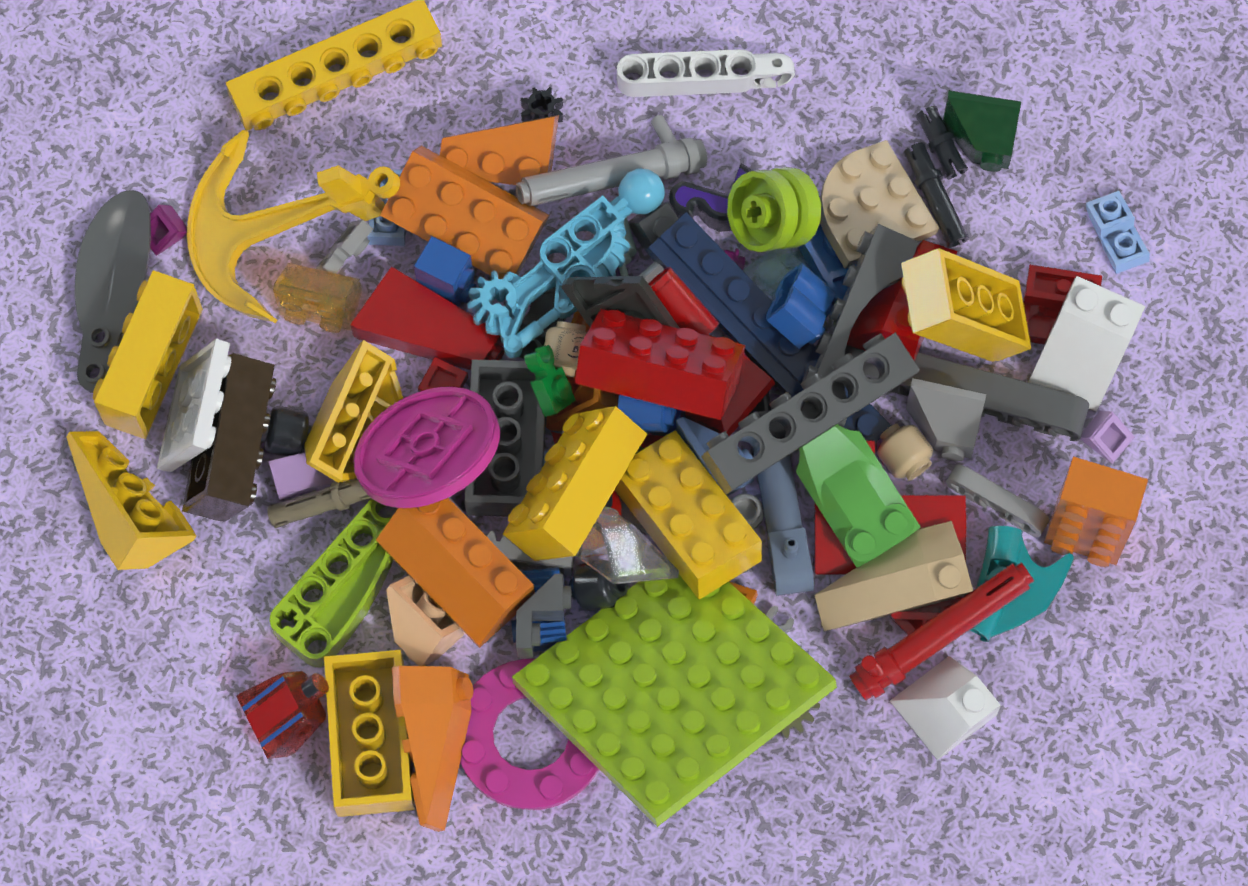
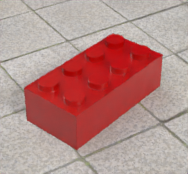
(660, 363)

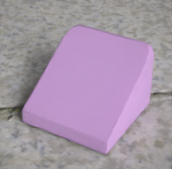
(1107, 435)

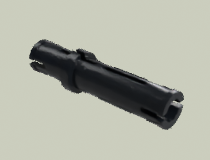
(929, 181)

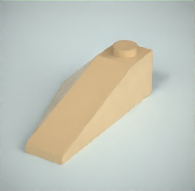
(908, 576)

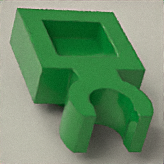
(551, 383)

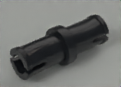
(941, 142)

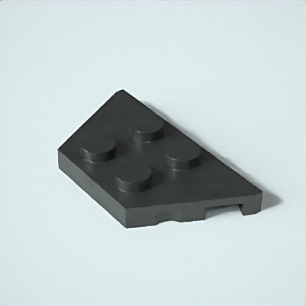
(622, 293)

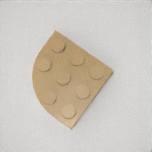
(868, 191)

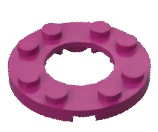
(493, 774)

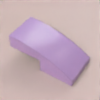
(296, 477)

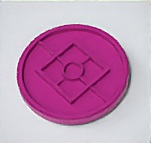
(426, 447)

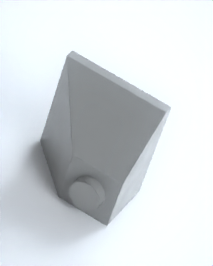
(946, 417)

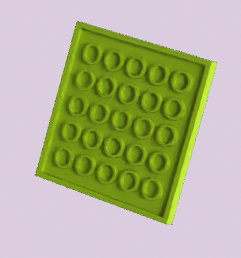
(673, 689)

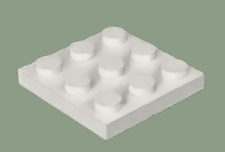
(194, 405)

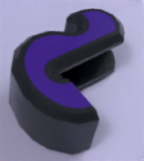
(703, 202)

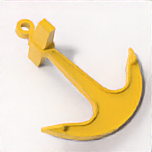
(220, 238)

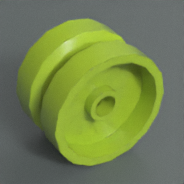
(774, 209)

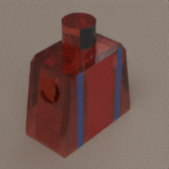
(285, 711)

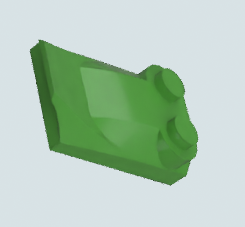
(854, 494)

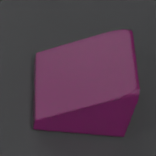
(165, 228)

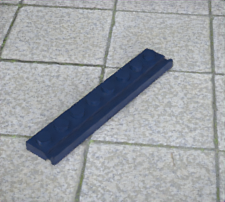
(742, 312)

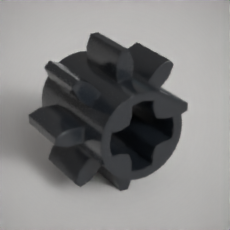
(544, 99)

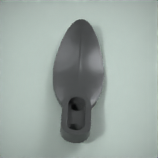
(108, 277)

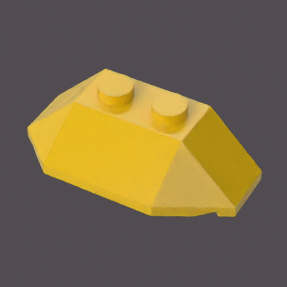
(352, 403)

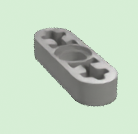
(987, 493)

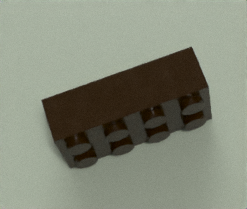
(224, 474)

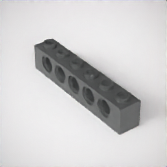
(894, 368)

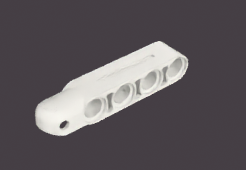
(687, 64)

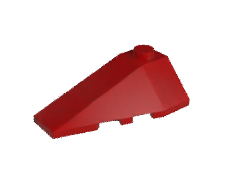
(889, 313)

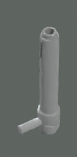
(665, 160)

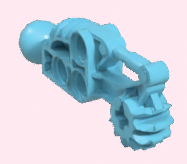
(639, 193)

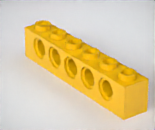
(344, 49)

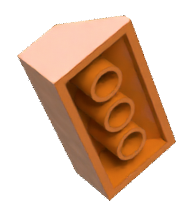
(457, 567)

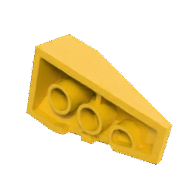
(126, 516)

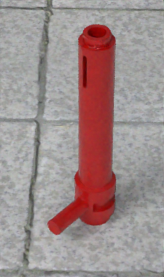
(894, 662)

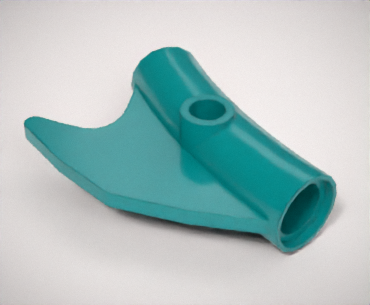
(1006, 547)

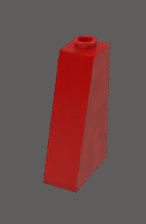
(422, 323)

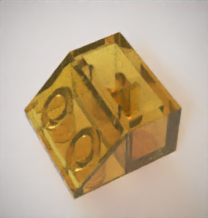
(317, 297)

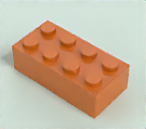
(465, 213)
(1095, 512)

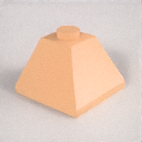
(419, 623)

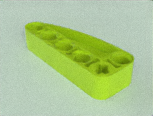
(344, 596)

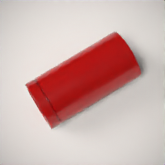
(682, 303)

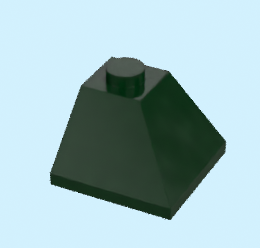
(983, 127)

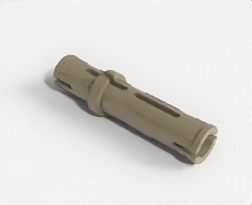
(336, 496)

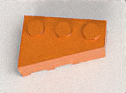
(506, 151)

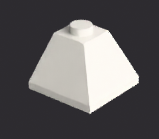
(946, 706)

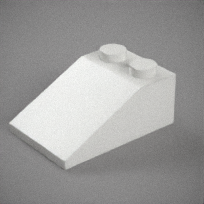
(1087, 342)

